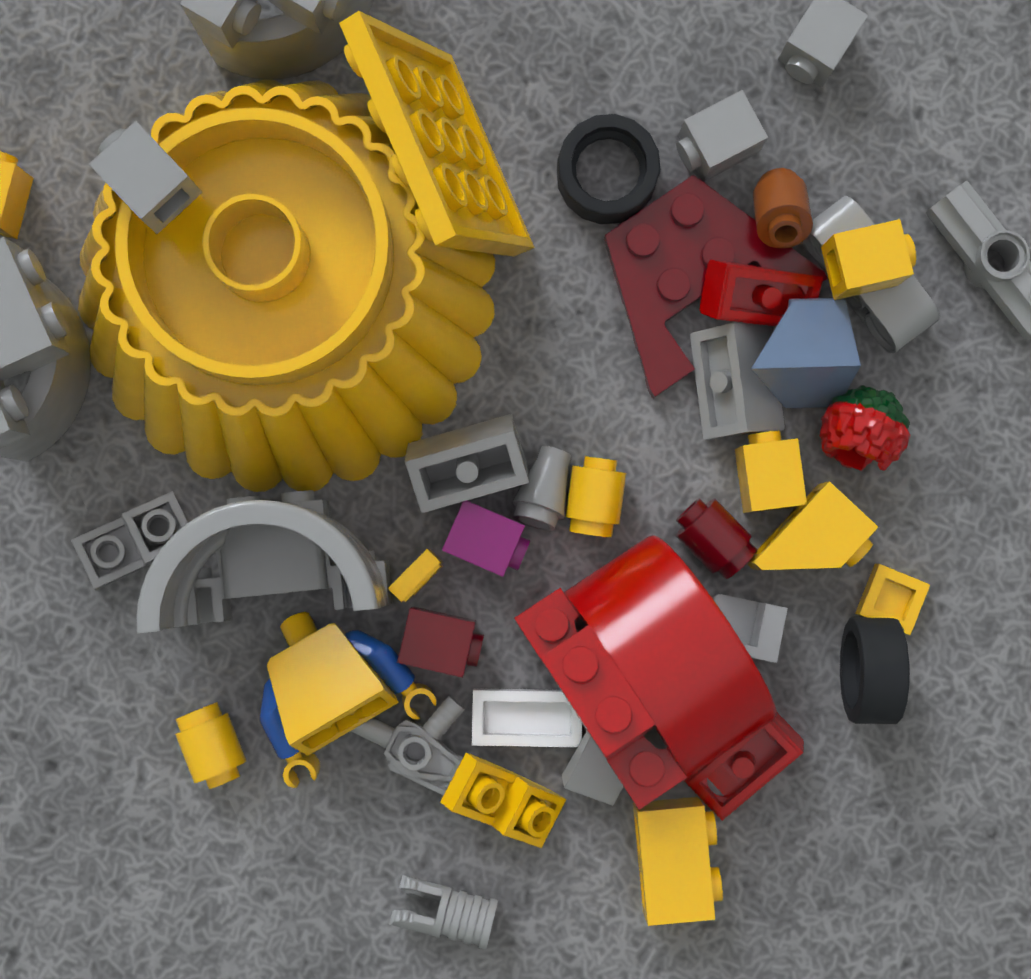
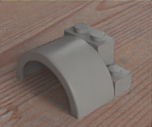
(272, 46)
(40, 336)
(259, 551)

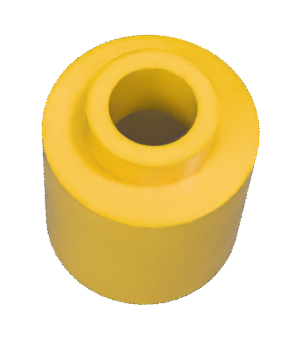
(595, 497)
(210, 745)

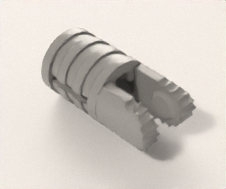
(458, 915)

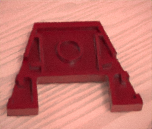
(663, 265)

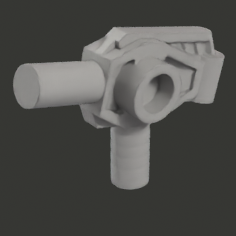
(416, 748)

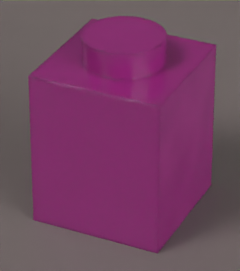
(486, 539)

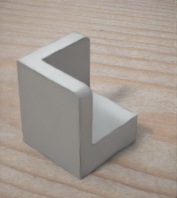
(756, 624)

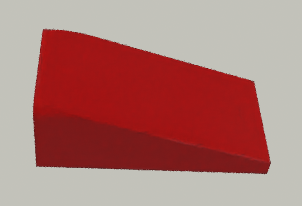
(753, 292)
(747, 766)

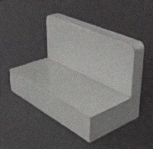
(728, 390)

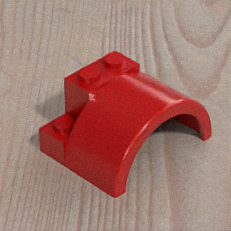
(648, 660)

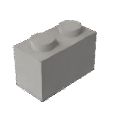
(466, 463)

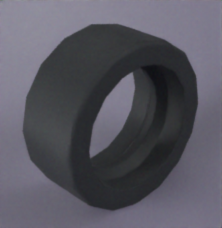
(602, 128)
(874, 670)

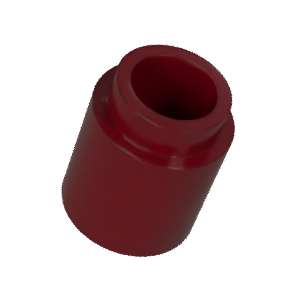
(715, 537)

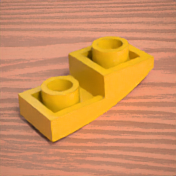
(503, 800)

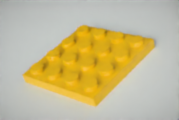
(435, 139)

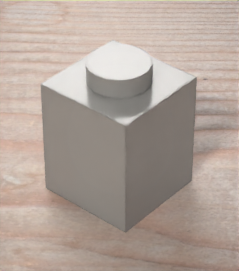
(821, 40)
(720, 136)
(144, 176)

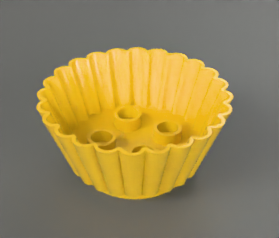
(288, 306)

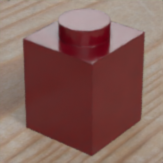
(440, 642)

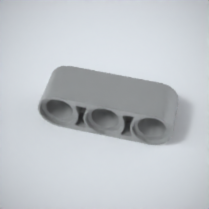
(890, 314)

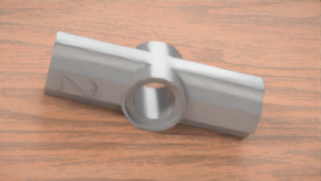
(972, 231)

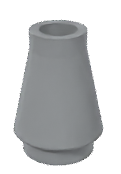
(544, 497)

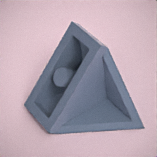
(810, 354)

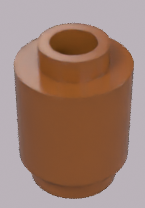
(782, 209)

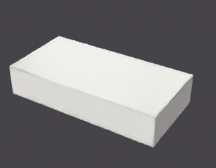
(524, 718)

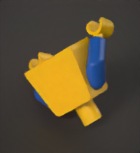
(327, 688)

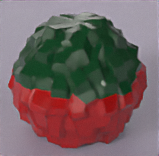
(864, 428)

